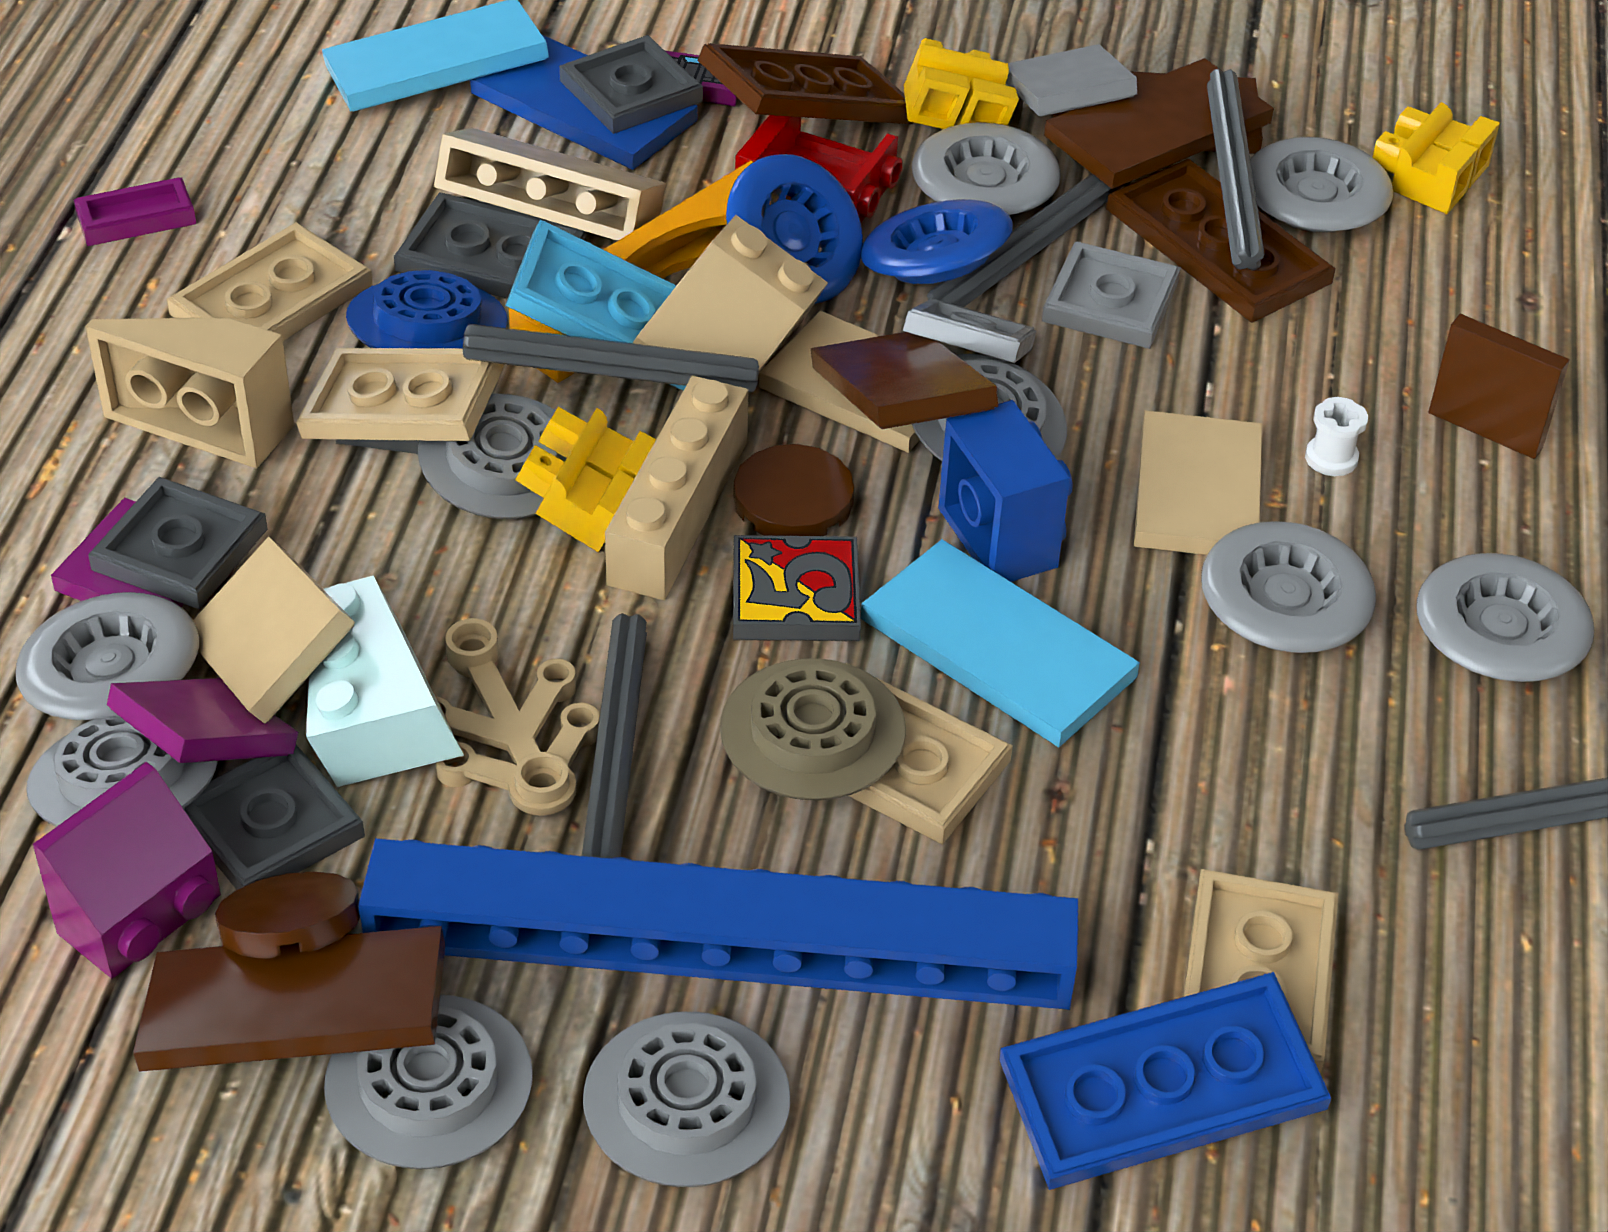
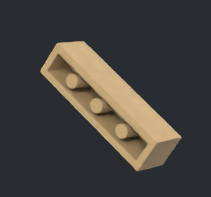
(546, 183)
(676, 488)

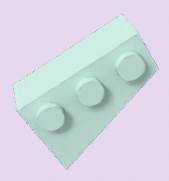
(371, 698)

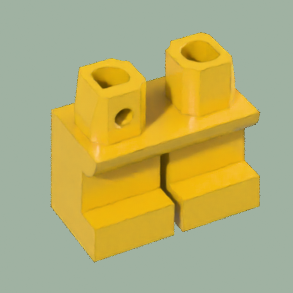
(957, 88)
(1436, 156)
(593, 479)

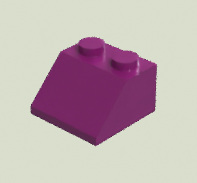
(126, 872)

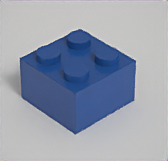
(1004, 491)

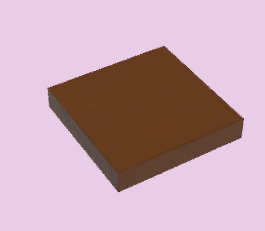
(1498, 385)

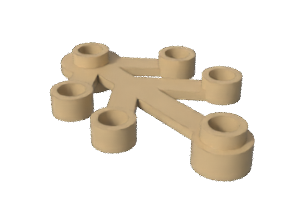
(537, 780)

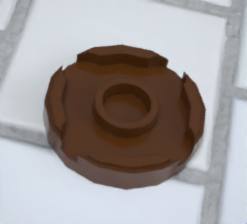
(793, 491)
(288, 910)

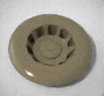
(813, 712)

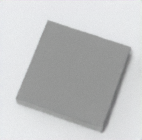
(1071, 80)
(1111, 294)
(970, 330)

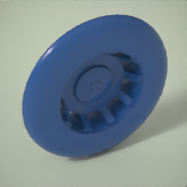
(794, 225)
(937, 240)
(421, 311)

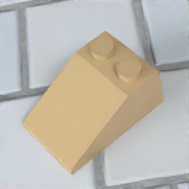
(736, 298)
(195, 382)

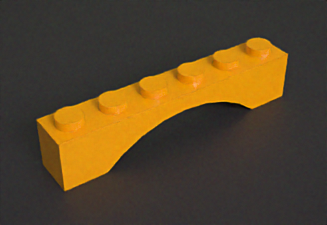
(663, 244)

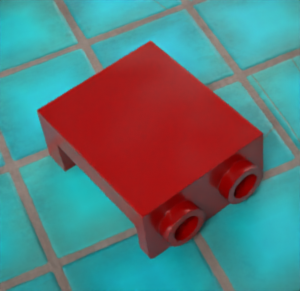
(859, 171)

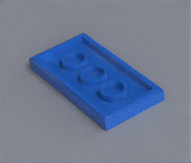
(541, 98)
(1163, 1080)

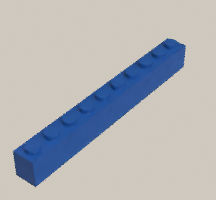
(728, 923)

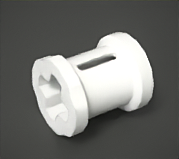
(1334, 446)

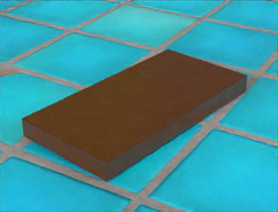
(805, 83)
(1150, 130)
(1186, 221)
(904, 379)
(333, 1000)

